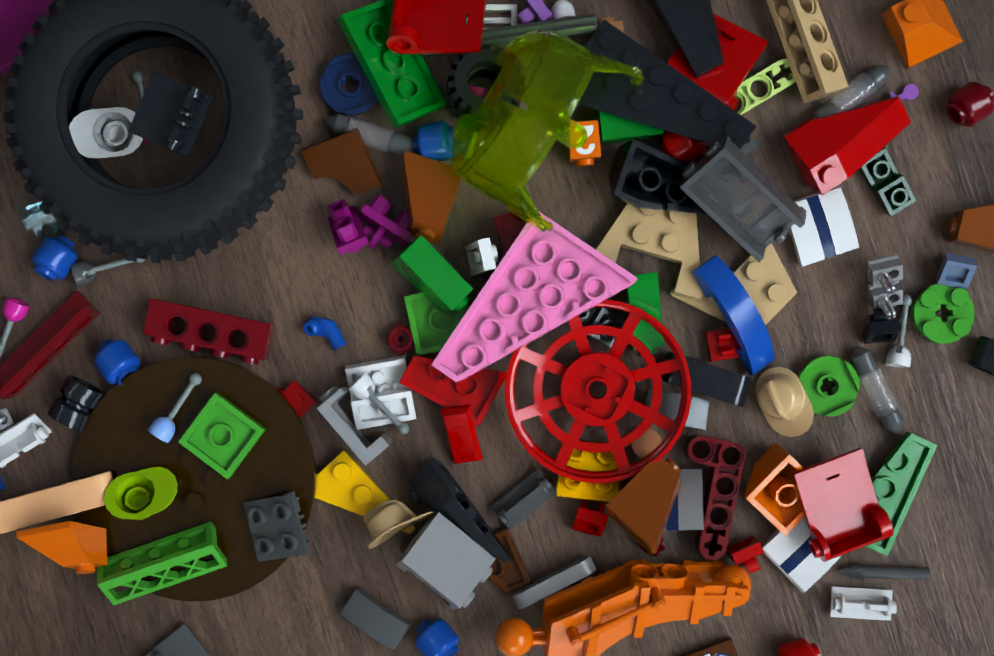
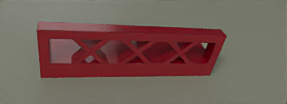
(45, 344)

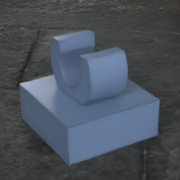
(956, 270)

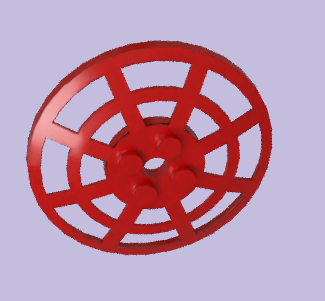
(605, 409)

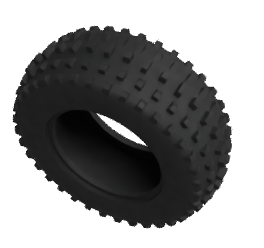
(58, 81)

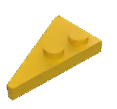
(350, 487)

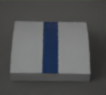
(688, 505)

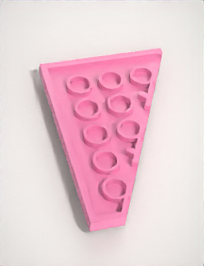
(531, 292)

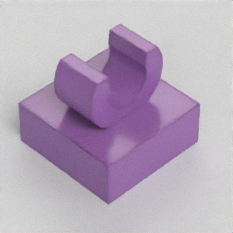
(534, 11)

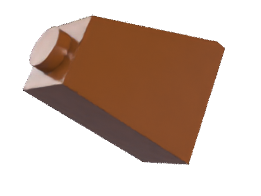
(429, 195)
(973, 228)
(646, 503)

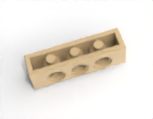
(808, 48)

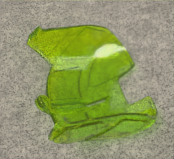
(504, 144)

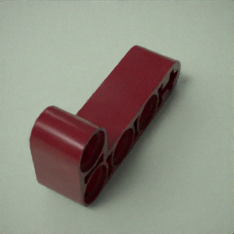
(712, 497)

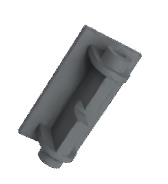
(524, 499)

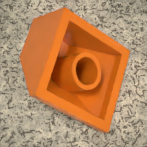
(921, 29)
(774, 489)
(69, 544)

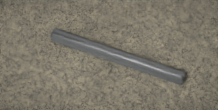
(565, 26)

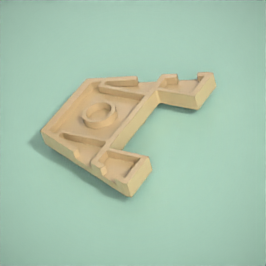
(660, 235)
(764, 282)

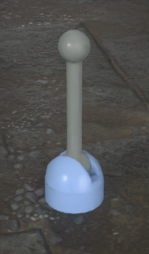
(164, 426)

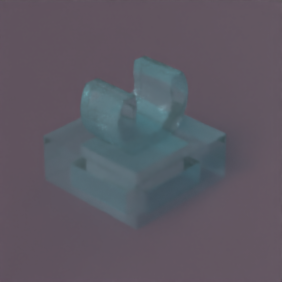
(35, 218)

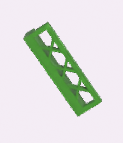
(157, 559)

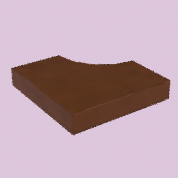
(344, 159)
(509, 575)

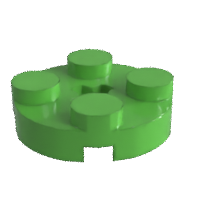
(956, 324)
(843, 392)

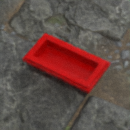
(461, 434)

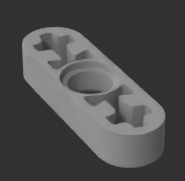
(554, 582)

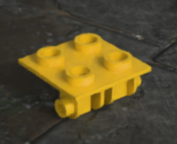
(590, 491)

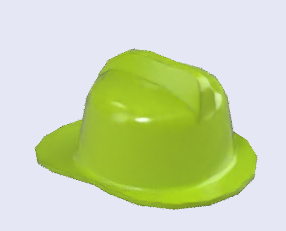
(140, 493)

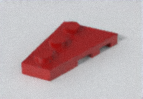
(476, 390)

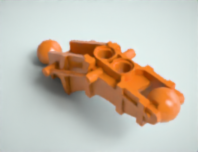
(623, 603)

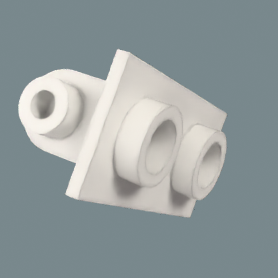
(22, 437)
(862, 603)

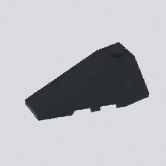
(692, 31)
(649, 179)
(442, 494)

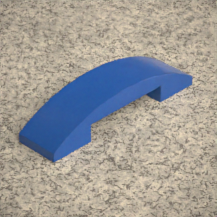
(738, 311)

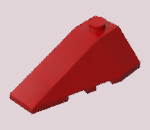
(838, 145)

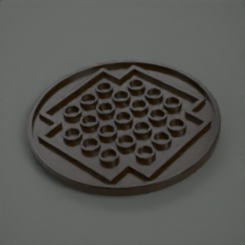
(120, 443)

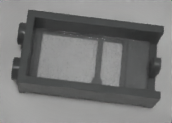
(741, 197)

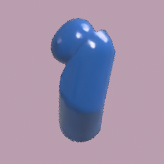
(325, 328)

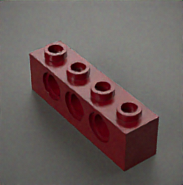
(163, 313)

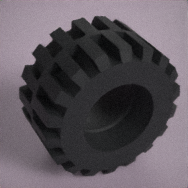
(466, 69)

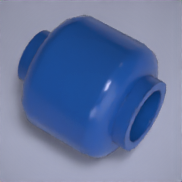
(434, 140)
(54, 257)
(116, 360)
(436, 638)

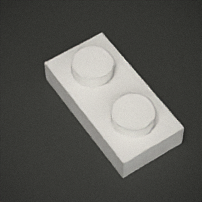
(481, 256)

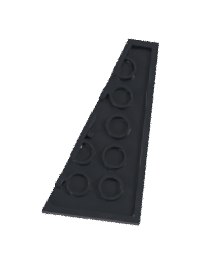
(664, 97)

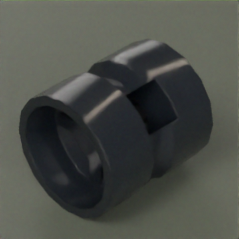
(75, 403)

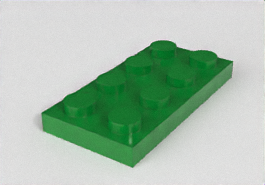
(398, 79)

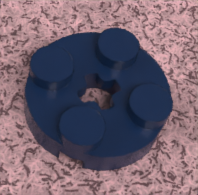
(342, 100)

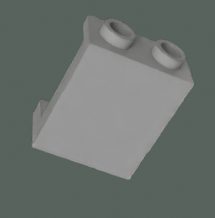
(347, 429)
(447, 561)

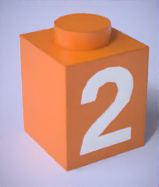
(590, 150)

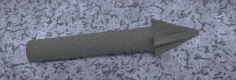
(860, 572)

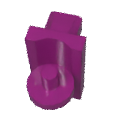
(375, 216)
(346, 227)

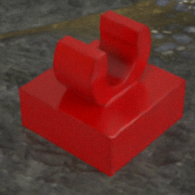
(721, 345)
(590, 521)
(746, 552)

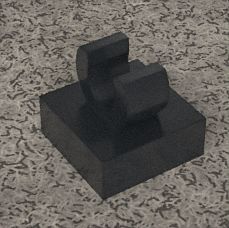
(880, 328)

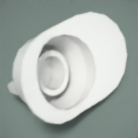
(104, 132)

